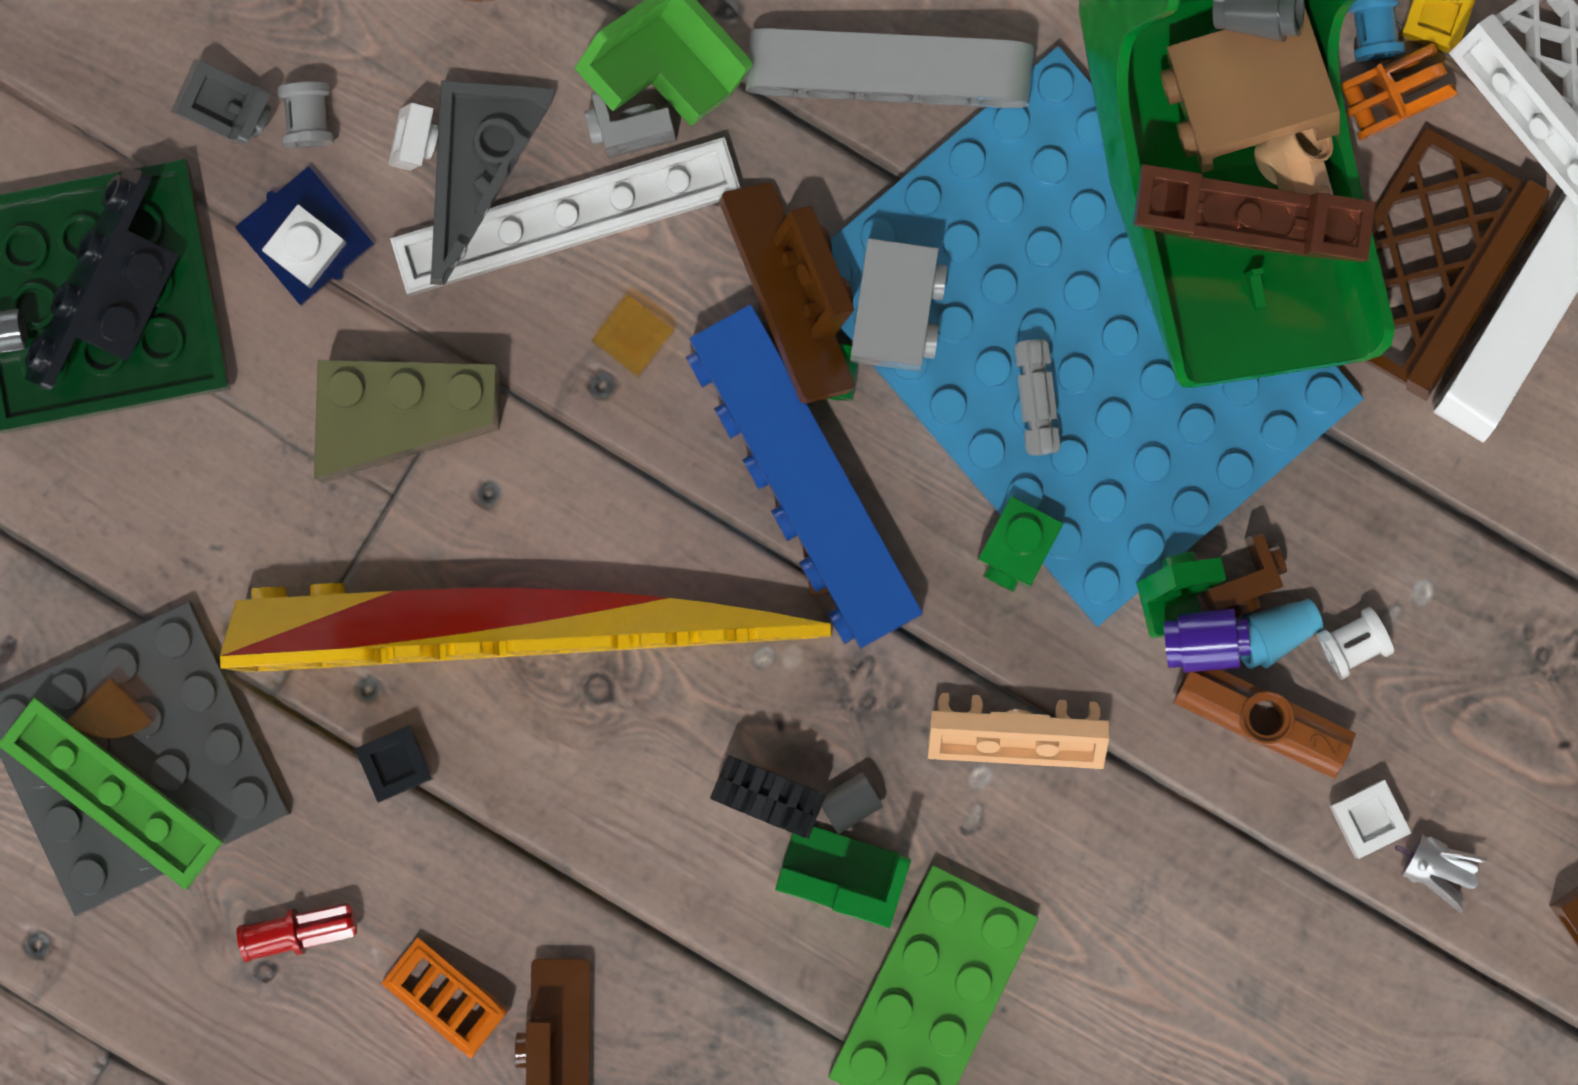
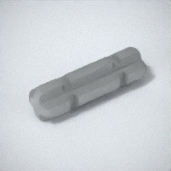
(1037, 397)

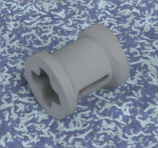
(305, 114)

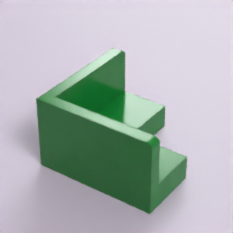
(844, 875)

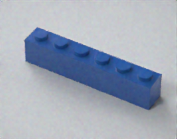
(804, 477)

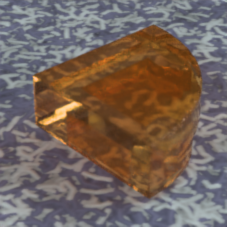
(110, 714)

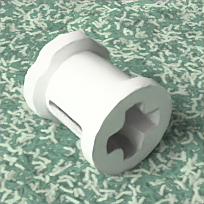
(1368, 627)

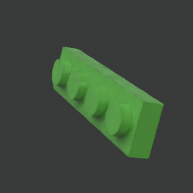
(111, 793)

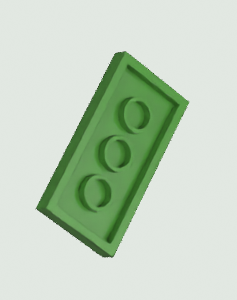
(935, 987)

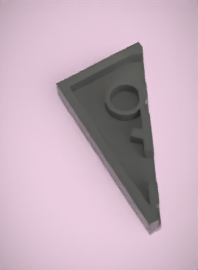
(478, 145)

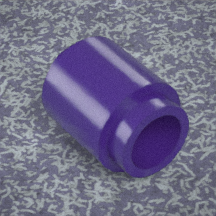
(1206, 640)

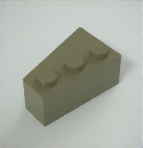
(397, 409)

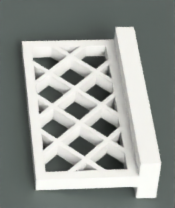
(1519, 89)

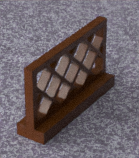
(1478, 274)

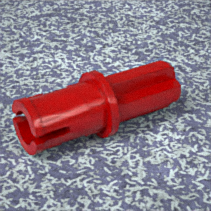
(296, 931)

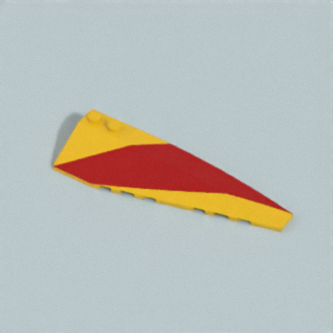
(477, 623)

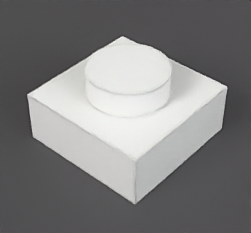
(413, 137)
(304, 246)
(1370, 819)

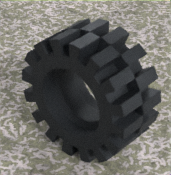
(768, 796)

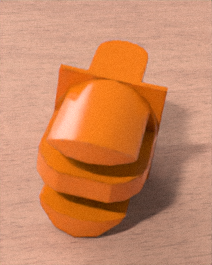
(1391, 92)

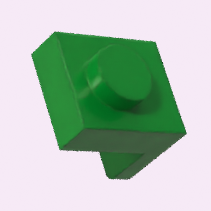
(1018, 545)
(1176, 588)

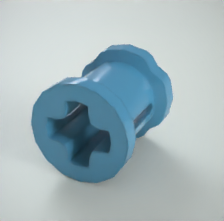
(1376, 30)

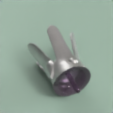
(1433, 862)

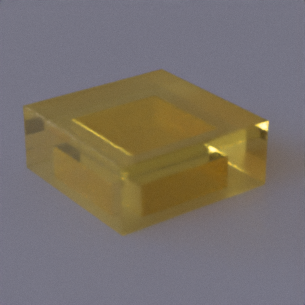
(632, 336)

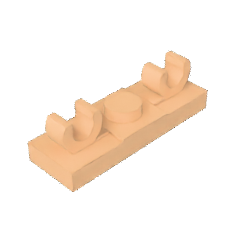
(1018, 736)

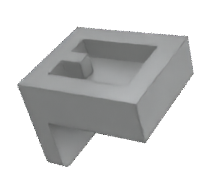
(637, 130)

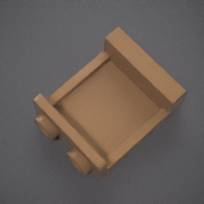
(1248, 91)

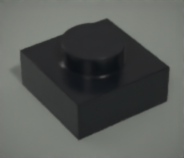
(394, 763)

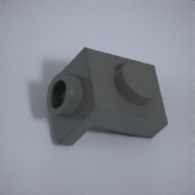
(222, 103)

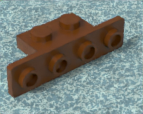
(795, 286)
(558, 1034)

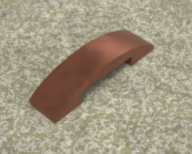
(1253, 215)

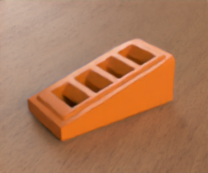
(484, 1027)

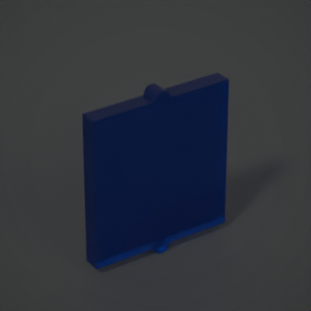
(316, 199)

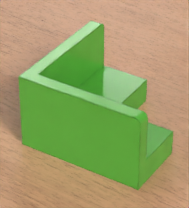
(667, 46)

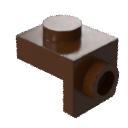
(1244, 592)

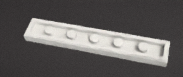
(578, 213)

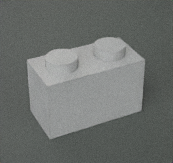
(896, 305)

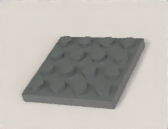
(193, 753)

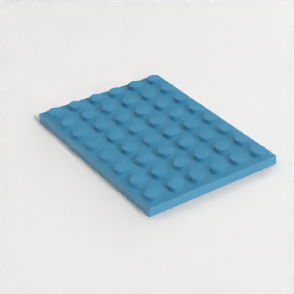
(1045, 256)

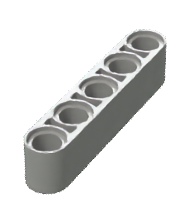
(890, 68)

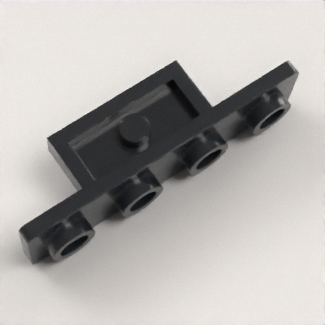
(111, 286)

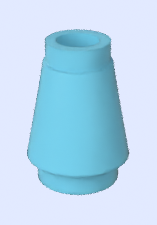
(1279, 631)

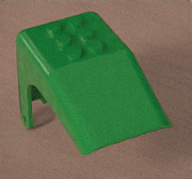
(1218, 305)

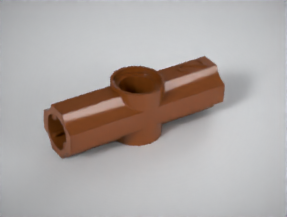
(1298, 734)

